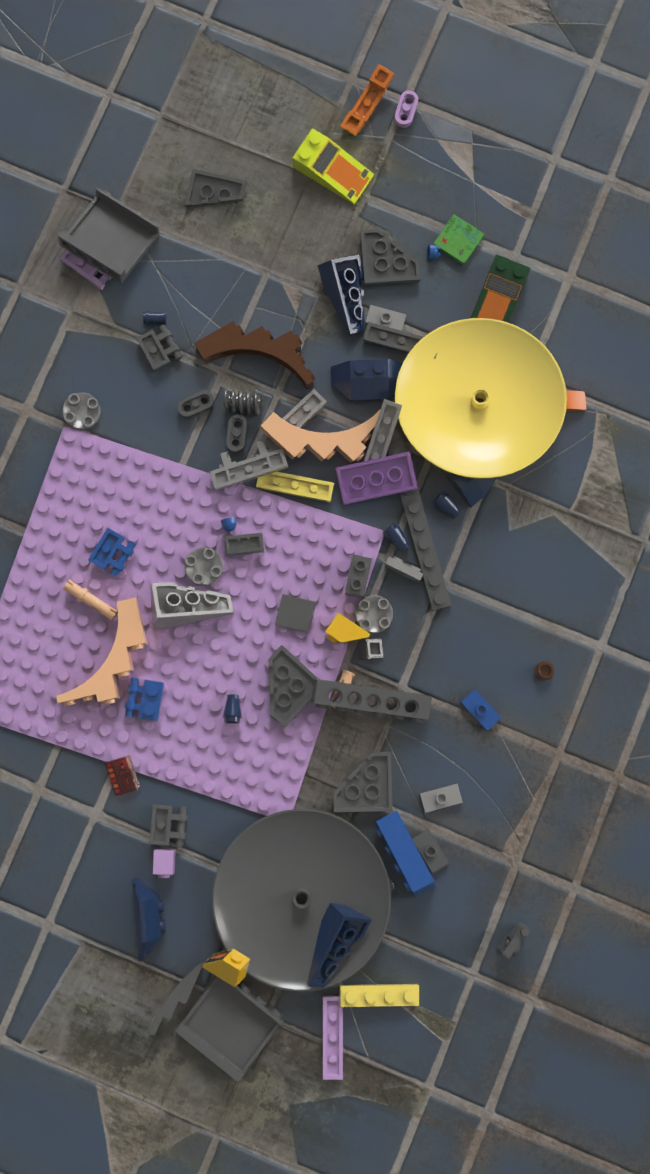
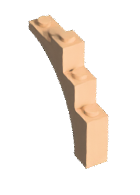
(320, 444)
(103, 683)

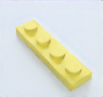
(296, 486)
(378, 995)

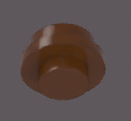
(544, 670)

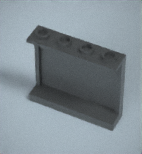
(110, 236)
(230, 1026)

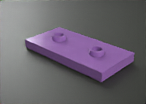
(376, 478)

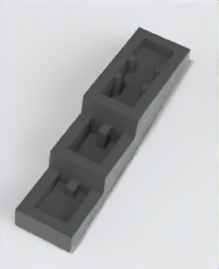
(179, 994)

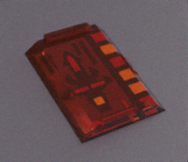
(122, 775)

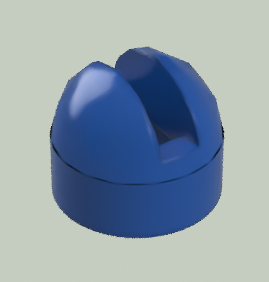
(433, 252)
(229, 524)

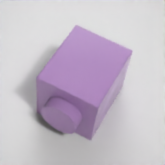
(164, 862)

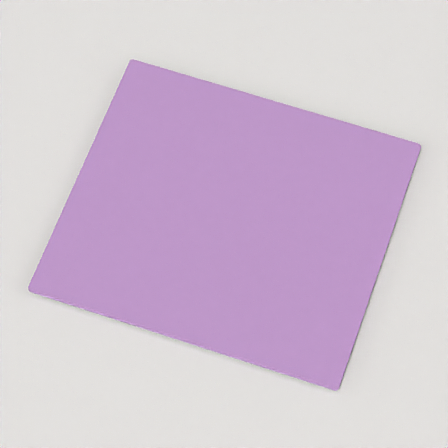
(169, 511)

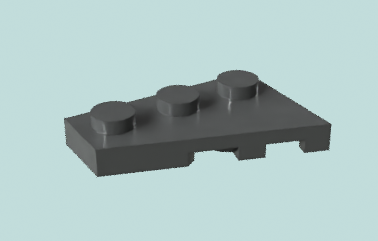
(213, 188)

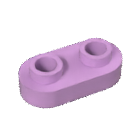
(406, 110)

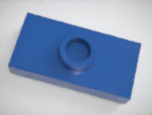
(480, 710)

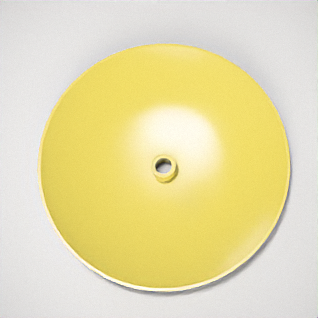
(486, 361)

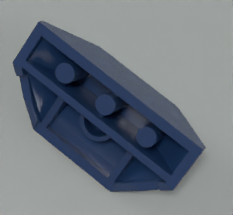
(366, 379)
(147, 917)

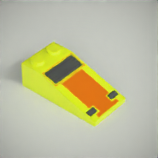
(331, 167)

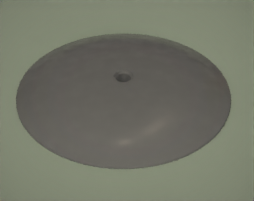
(291, 856)

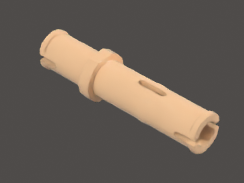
(84, 596)

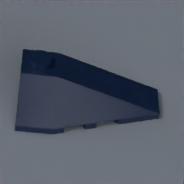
(343, 285)
(471, 489)
(337, 933)

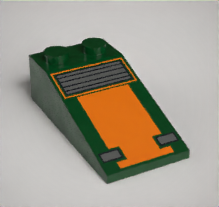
(501, 290)

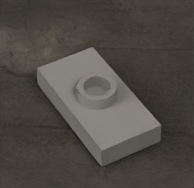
(386, 317)
(441, 798)

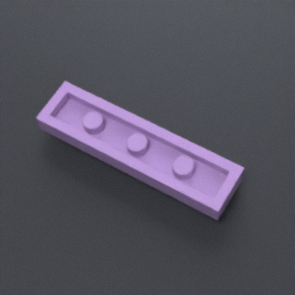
(332, 1038)

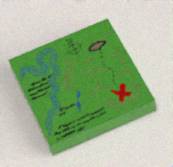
(458, 239)

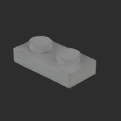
(397, 565)

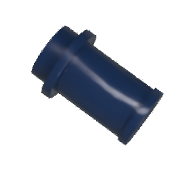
(154, 317)

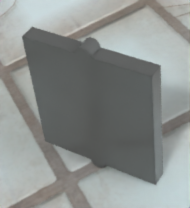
(295, 613)

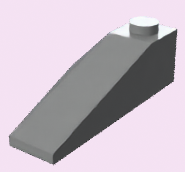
(181, 605)

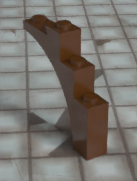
(231, 341)

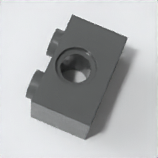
(358, 576)

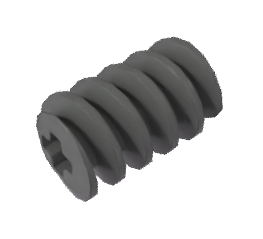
(243, 402)

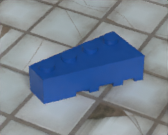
(405, 853)

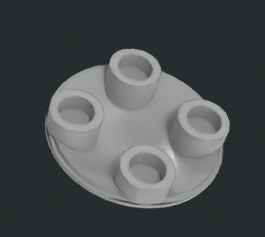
(81, 411)
(203, 566)
(374, 614)

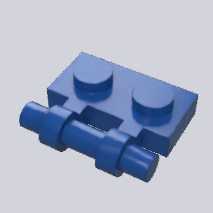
(106, 550)
(150, 701)

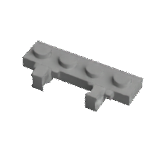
(233, 473)

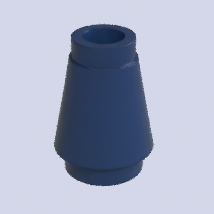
(447, 505)
(396, 537)
(232, 710)

